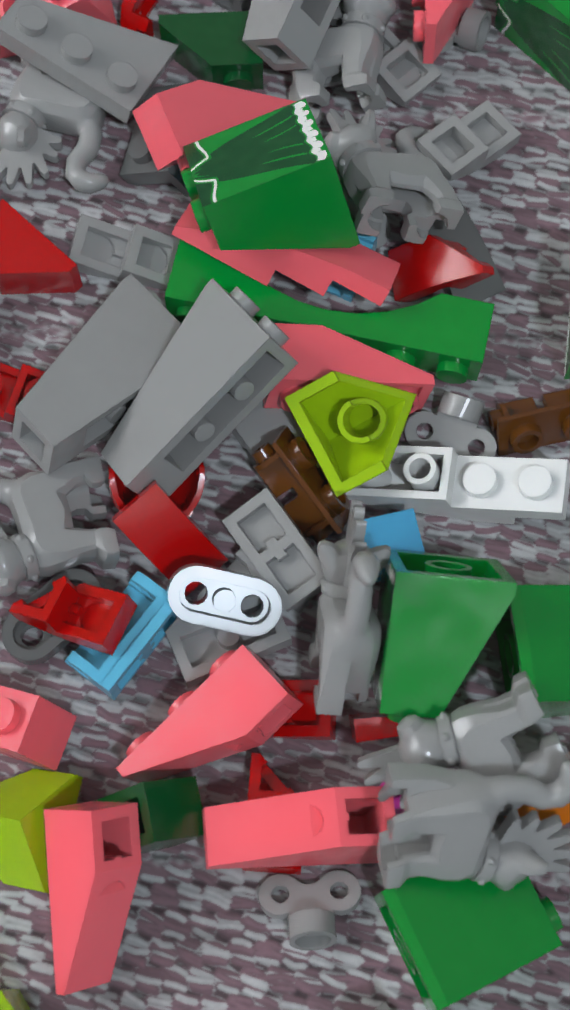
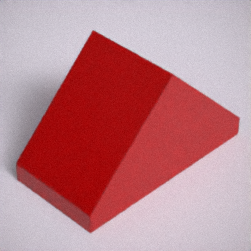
(31, 260)

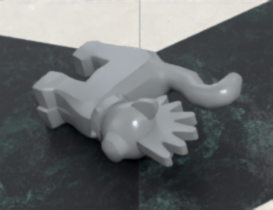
(347, 57)
(42, 105)
(389, 180)
(45, 528)
(346, 622)
(477, 739)
(451, 830)

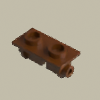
(526, 428)
(293, 464)

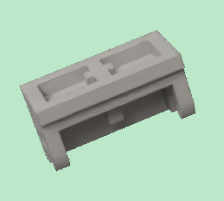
(277, 549)

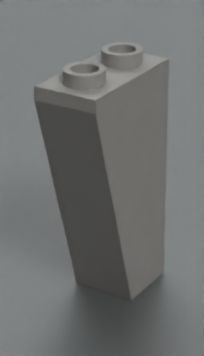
(288, 30)
(94, 377)
(198, 390)

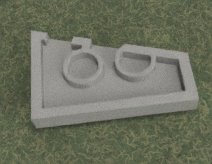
(87, 54)

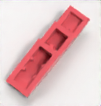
(354, 267)

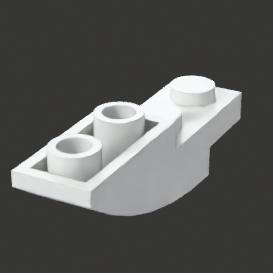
(469, 486)

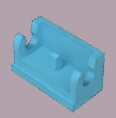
(139, 640)

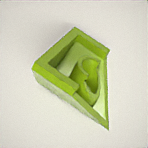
(351, 426)
(23, 825)

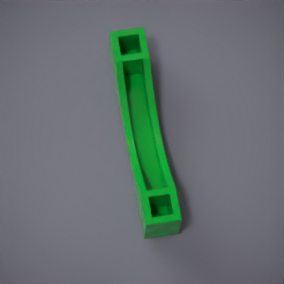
(436, 335)

